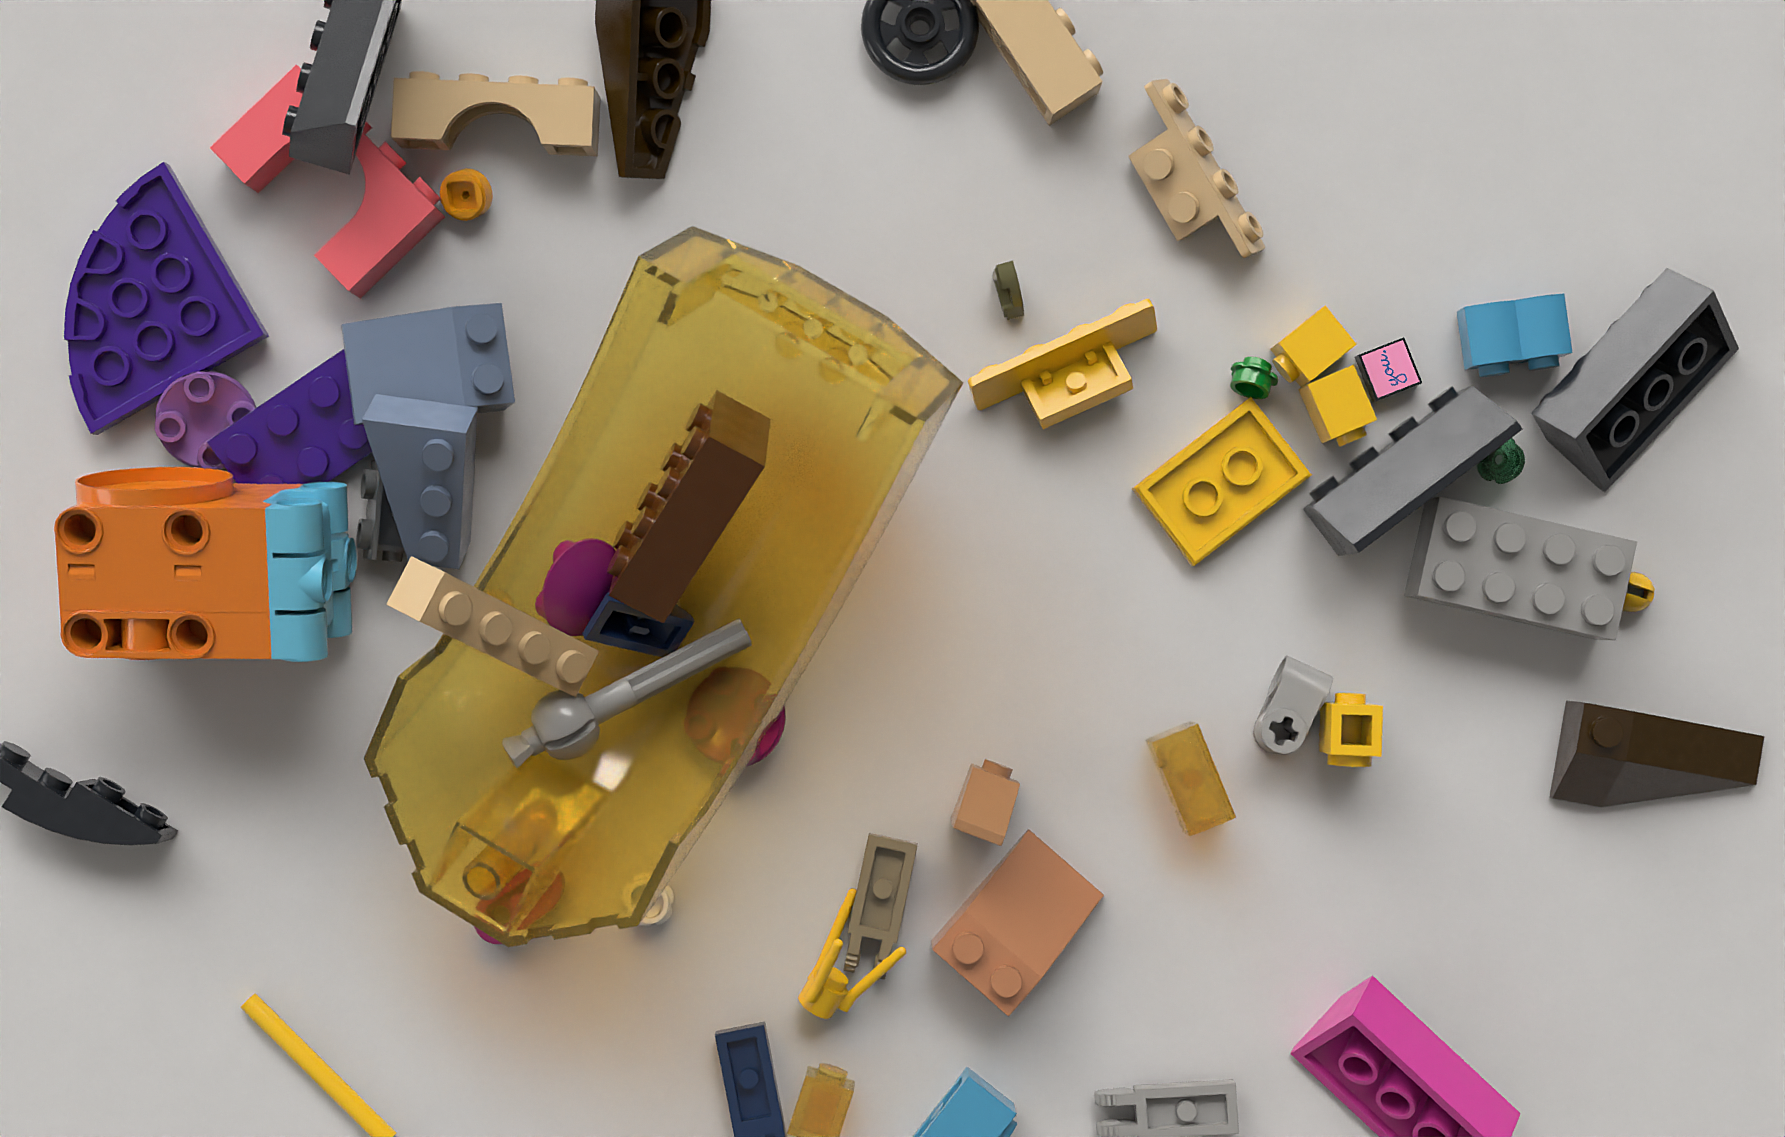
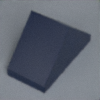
(635, 631)

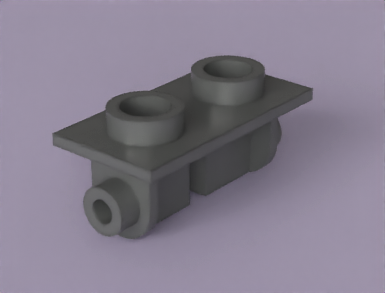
(379, 527)

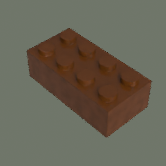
(689, 505)

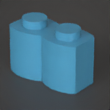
(1513, 333)

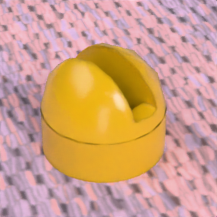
(1636, 603)

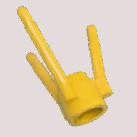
(826, 984)

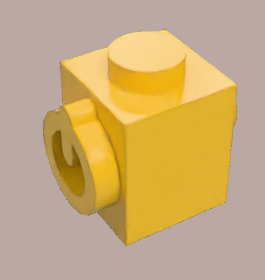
(1350, 730)

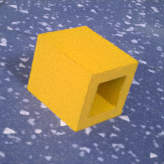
(1311, 347)
(1338, 406)

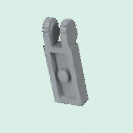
(1172, 1109)

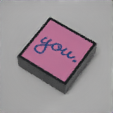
(1388, 369)

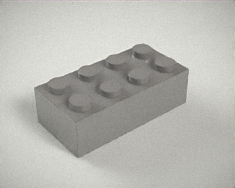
(1520, 568)

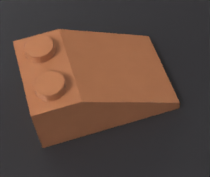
(1016, 922)

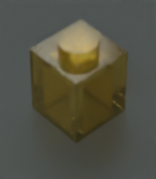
(821, 1102)

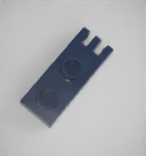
(750, 1081)

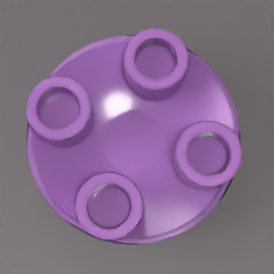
(197, 410)

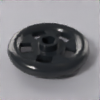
(915, 67)

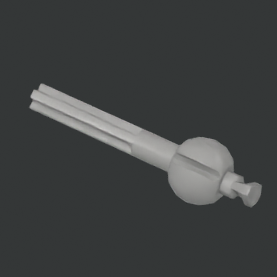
(569, 724)

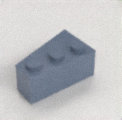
(427, 473)

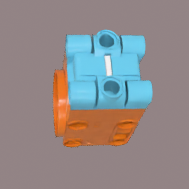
(203, 566)

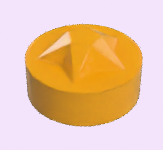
(466, 194)

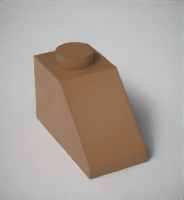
(986, 802)

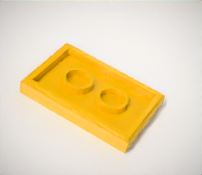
(1221, 481)

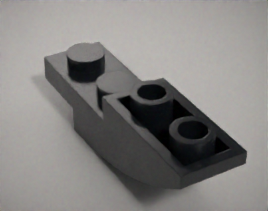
(86, 812)

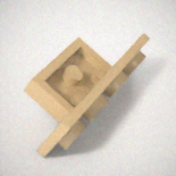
(1187, 178)

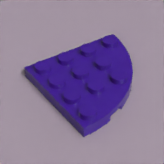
(150, 303)

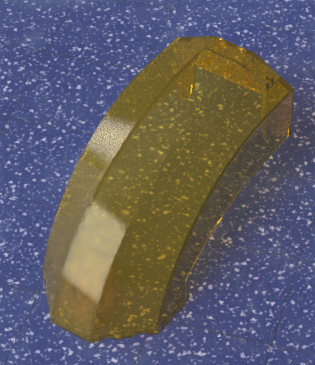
(606, 832)

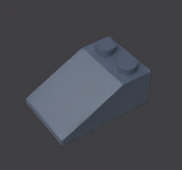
(431, 356)

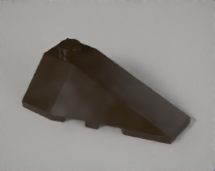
(646, 70)
(1634, 757)

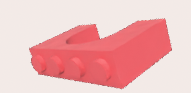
(393, 209)

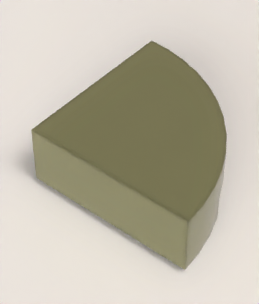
(1008, 290)

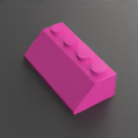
(1399, 1071)

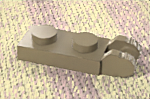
(880, 896)

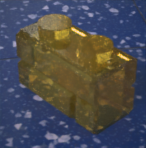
(1190, 778)

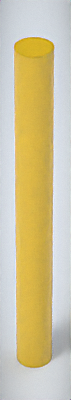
(316, 1068)

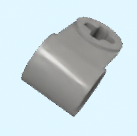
(1293, 696)

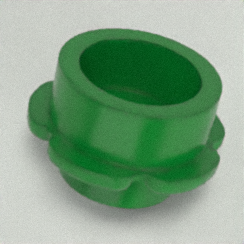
(1253, 378)

